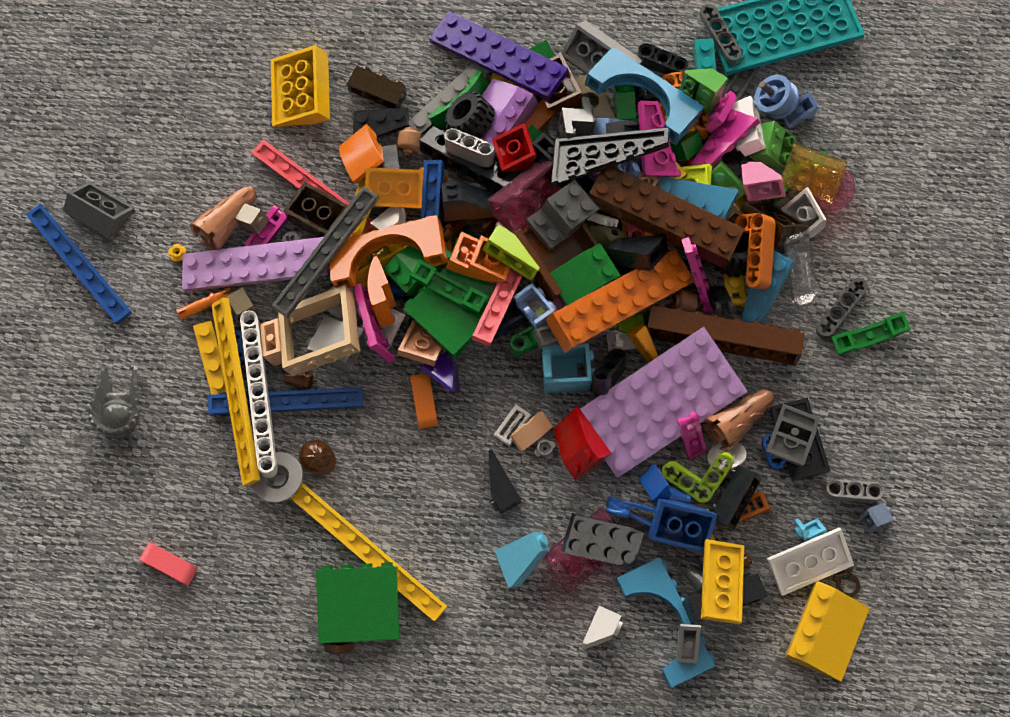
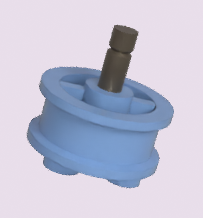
(776, 97)

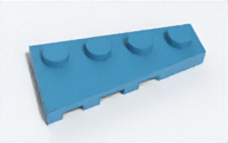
(708, 197)
(760, 301)

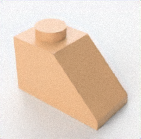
(271, 342)

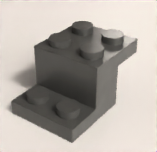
(576, 121)
(562, 215)
(792, 435)

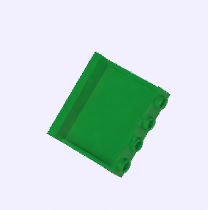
(445, 321)
(357, 603)

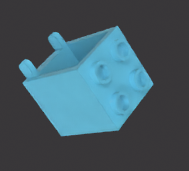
(561, 369)

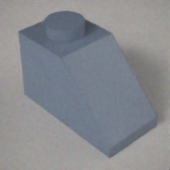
(876, 517)

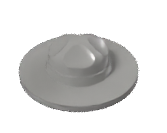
(284, 483)

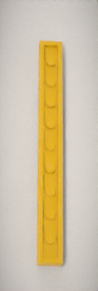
(235, 392)
(367, 550)

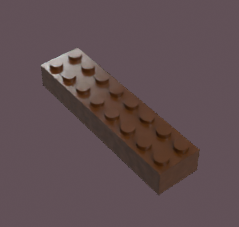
(665, 214)
(729, 335)

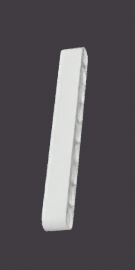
(262, 401)

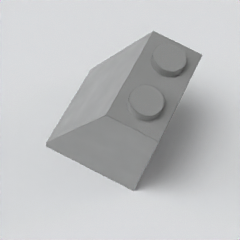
(330, 332)

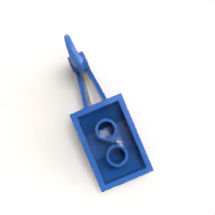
(672, 522)

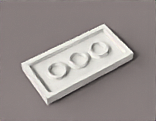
(810, 561)

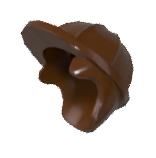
(317, 457)

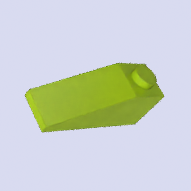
(510, 251)

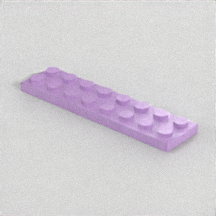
(246, 264)

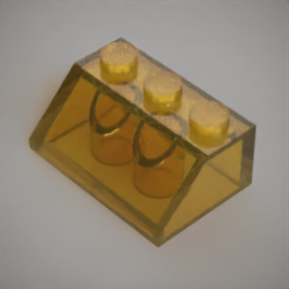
(814, 171)

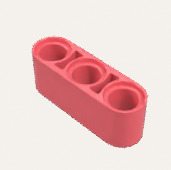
(168, 564)

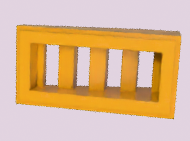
(641, 339)

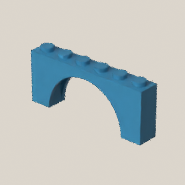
(619, 69)
(654, 581)

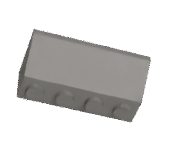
(589, 45)

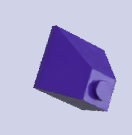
(444, 372)

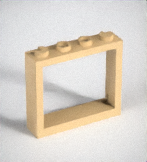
(338, 296)

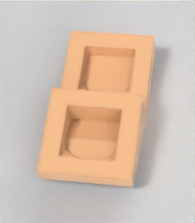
(531, 431)

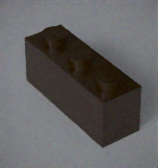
(376, 87)

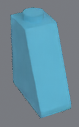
(522, 557)

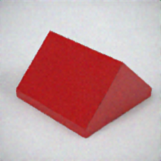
(515, 149)

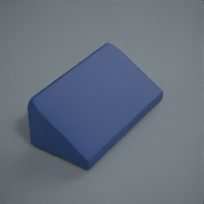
(655, 484)

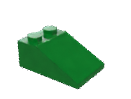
(402, 266)
(585, 274)

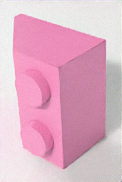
(761, 182)

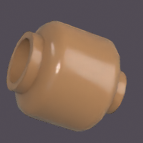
(409, 141)
(687, 300)

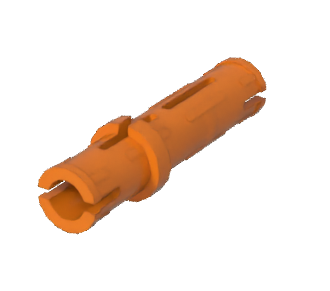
(202, 304)

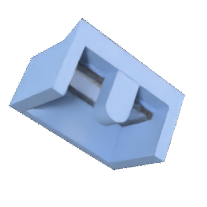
(534, 305)

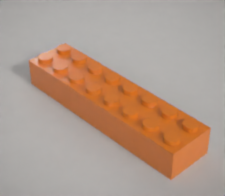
(618, 301)

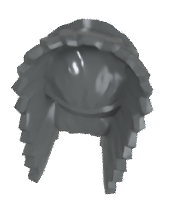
(114, 412)

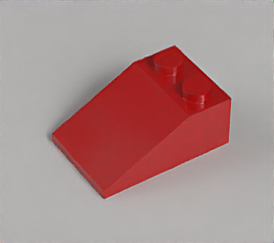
(579, 444)

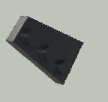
(382, 120)

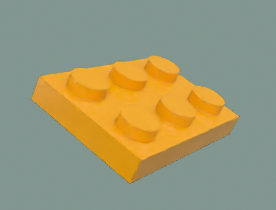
(395, 186)

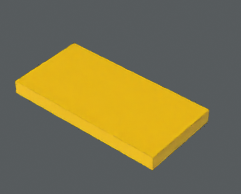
(722, 582)

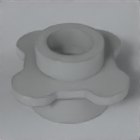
(550, 445)

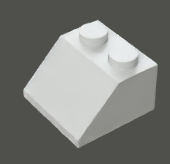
(806, 210)
(603, 627)

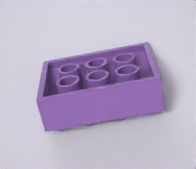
(511, 108)

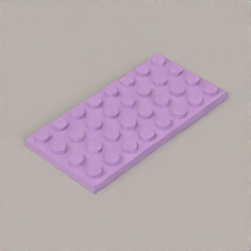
(644, 408)

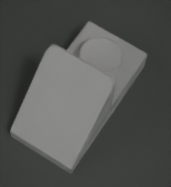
(688, 643)

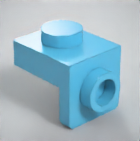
(809, 530)

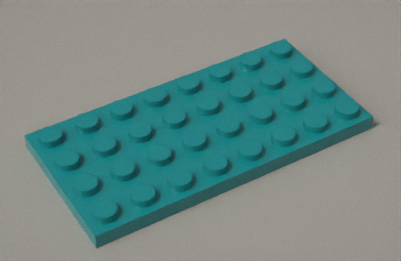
(785, 29)

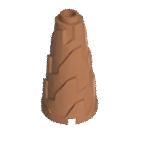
(219, 222)
(736, 420)

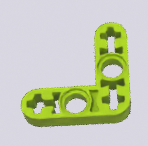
(705, 482)

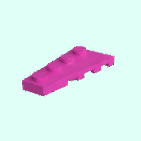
(724, 137)
(663, 161)
(698, 274)
(376, 339)

